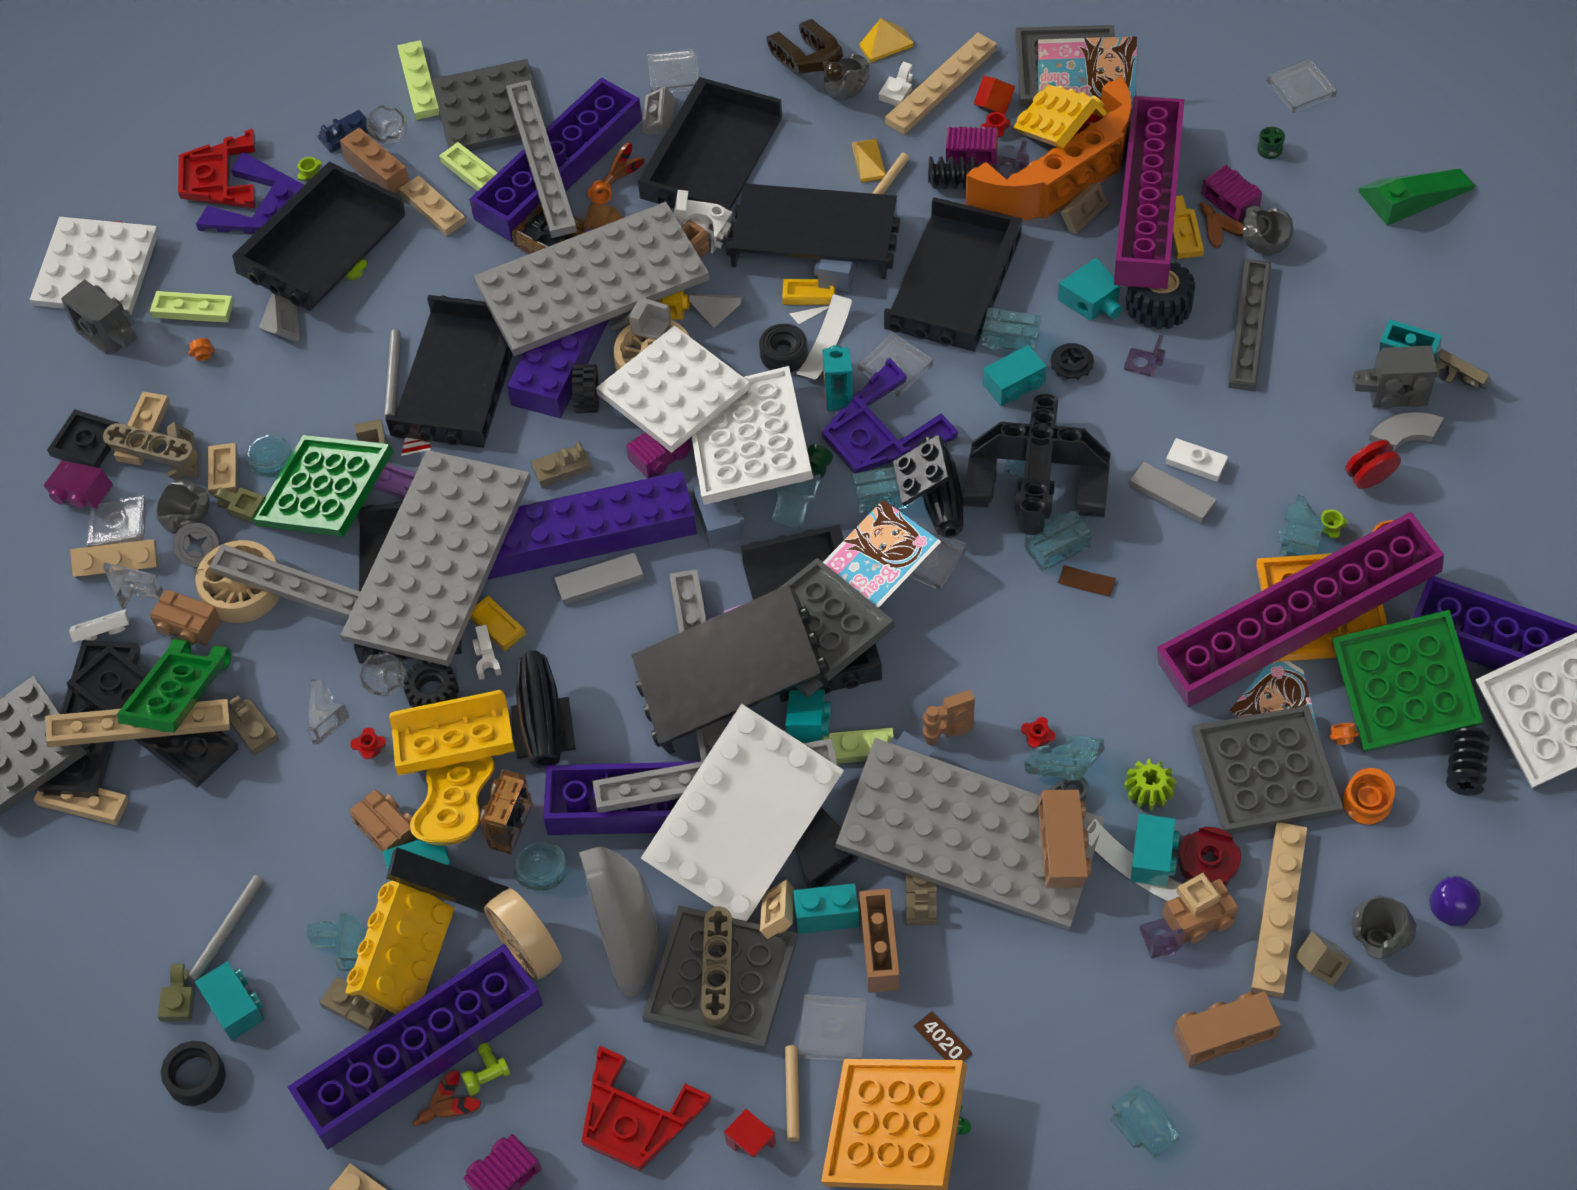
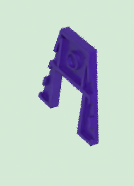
(253, 170)
(863, 439)

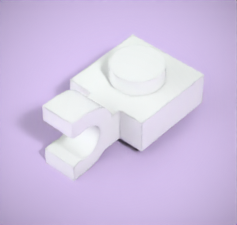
(898, 88)
(484, 647)

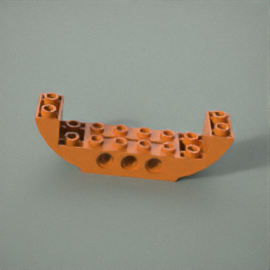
(1061, 173)

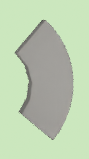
(1407, 428)

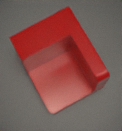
(994, 94)
(749, 1134)

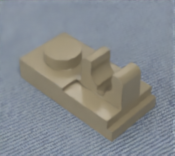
(1084, 208)
(1472, 376)
(181, 432)
(561, 465)
(251, 725)
(920, 901)
(352, 1008)

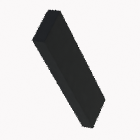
(442, 880)

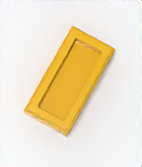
(805, 292)
(501, 626)

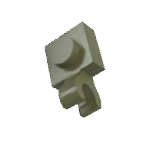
(239, 504)
(178, 1000)

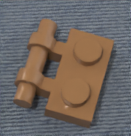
(951, 718)

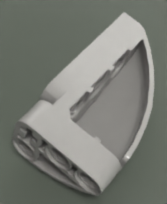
(623, 916)

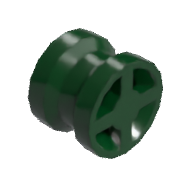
(1271, 142)
(819, 458)

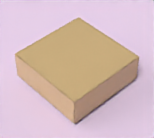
(1198, 894)

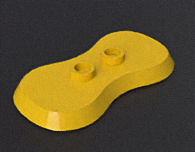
(451, 804)

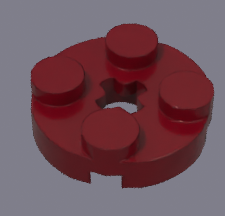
(1211, 840)

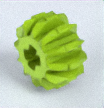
(1157, 793)

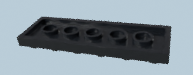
(111, 681)
(87, 773)

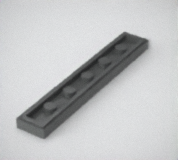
(1249, 325)

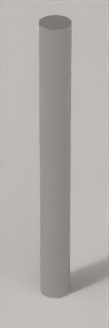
(392, 373)
(225, 928)

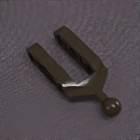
(825, 58)

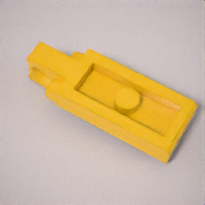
(1186, 232)

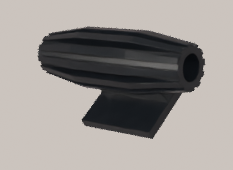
(932, 474)
(540, 718)

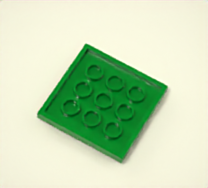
(323, 485)
(1406, 681)

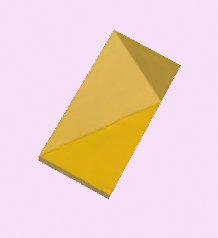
(885, 40)
(868, 160)

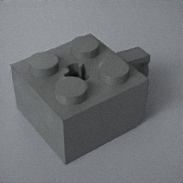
(98, 317)
(1399, 377)

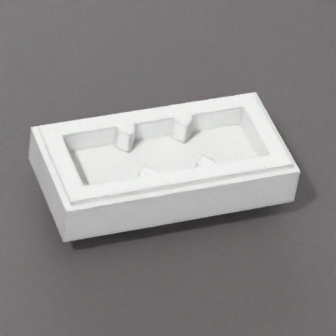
(1196, 460)

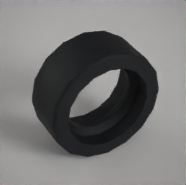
(180, 1055)

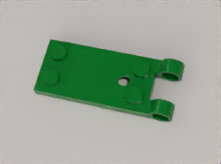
(173, 687)

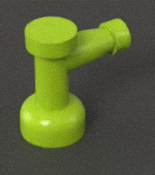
(493, 1069)

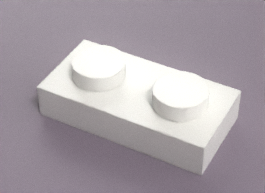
(89, 630)

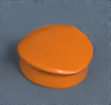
(1369, 796)

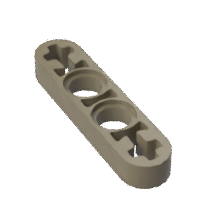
(151, 443)
(714, 965)

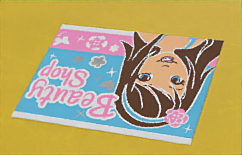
(1087, 63)
(881, 553)
(1275, 688)

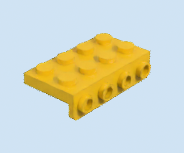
(1057, 115)
(451, 732)
(399, 947)

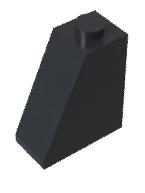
(817, 851)

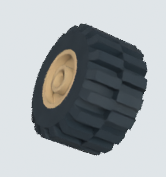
(1163, 306)

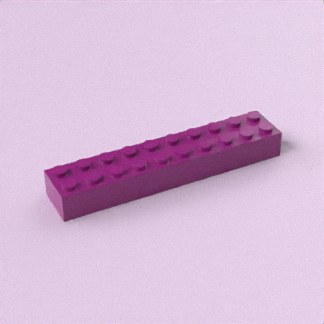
(1149, 193)
(1300, 609)

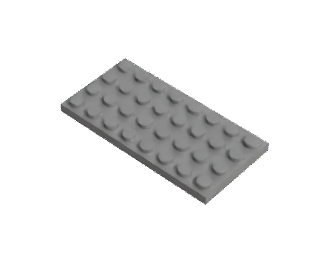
(590, 278)
(436, 558)
(955, 832)

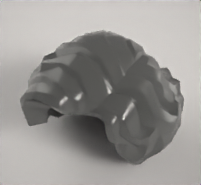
(853, 80)
(1267, 230)
(181, 504)
(1383, 926)

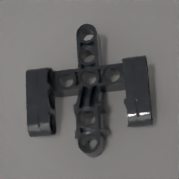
(1039, 447)

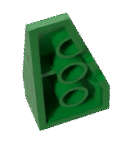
(1410, 194)

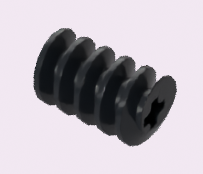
(950, 172)
(1468, 761)

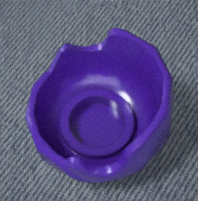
(1455, 900)

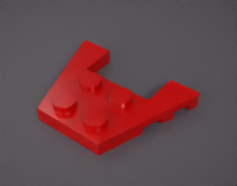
(205, 173)
(627, 1126)

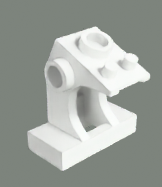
(706, 215)

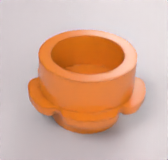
(601, 197)
(201, 349)
(1343, 733)

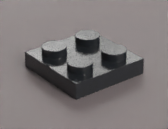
(81, 440)

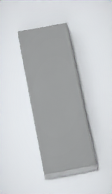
(1172, 492)
(599, 578)

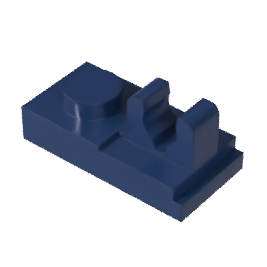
(331, 135)

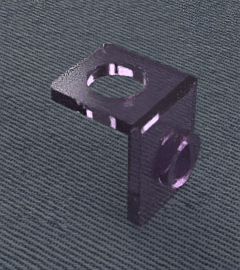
(1018, 164)
(1154, 359)
(1162, 944)

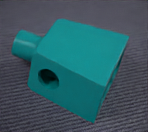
(1091, 291)
(837, 367)

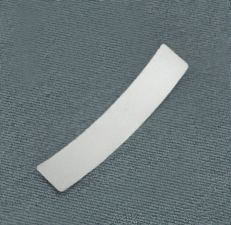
(827, 337)
(1122, 859)

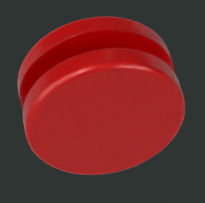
(1372, 464)

